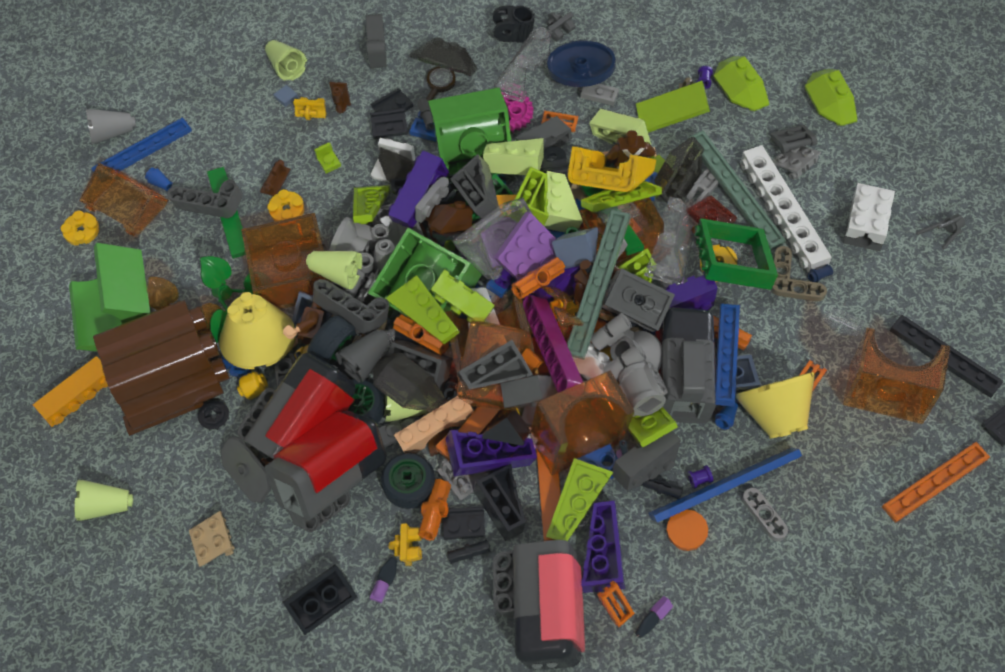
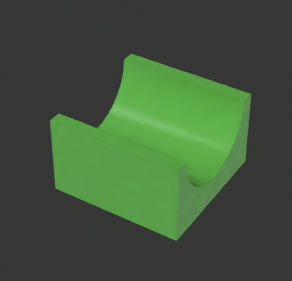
(467, 124)
(427, 260)
(112, 298)

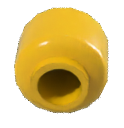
(252, 385)

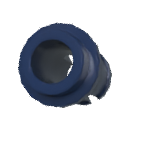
(820, 273)

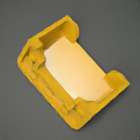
(589, 169)

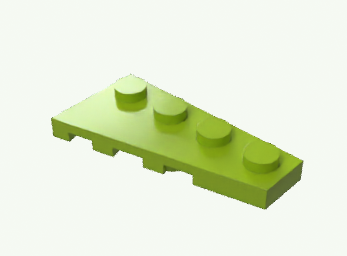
(612, 198)
(368, 202)
(423, 309)
(578, 495)

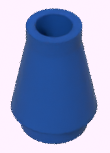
(158, 179)
(725, 417)

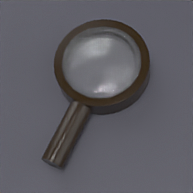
(440, 81)

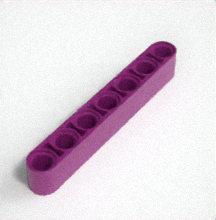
(551, 343)

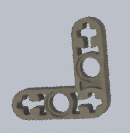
(784, 280)

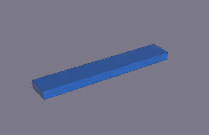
(147, 145)
(727, 355)

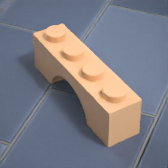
(416, 436)

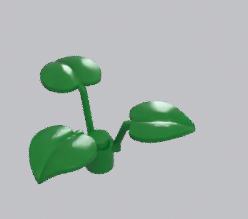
(213, 275)

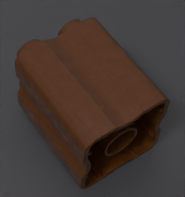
(161, 363)

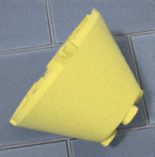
(254, 333)
(780, 405)

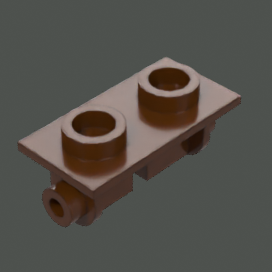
(340, 96)
(275, 179)

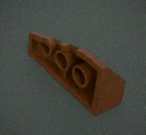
(450, 217)

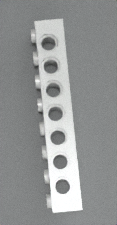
(778, 195)

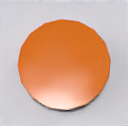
(687, 530)

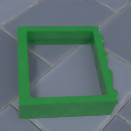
(760, 277)

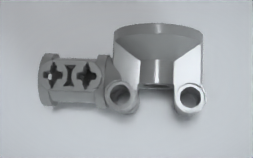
(358, 238)
(635, 364)

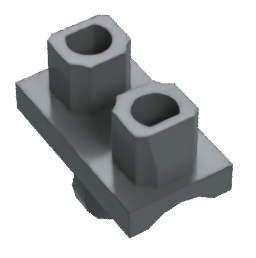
(558, 23)

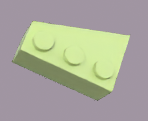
(612, 126)
(514, 156)
(561, 204)

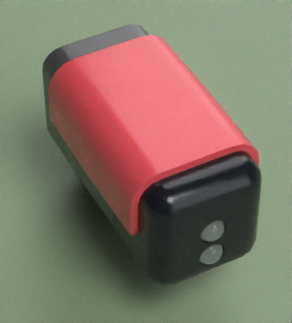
(543, 601)

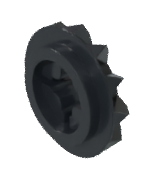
(206, 412)

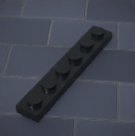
(957, 362)

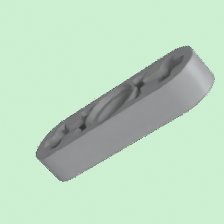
(765, 506)

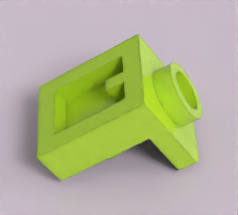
(327, 158)

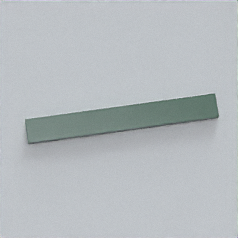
(737, 191)
(598, 283)

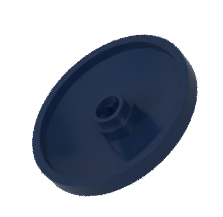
(581, 63)

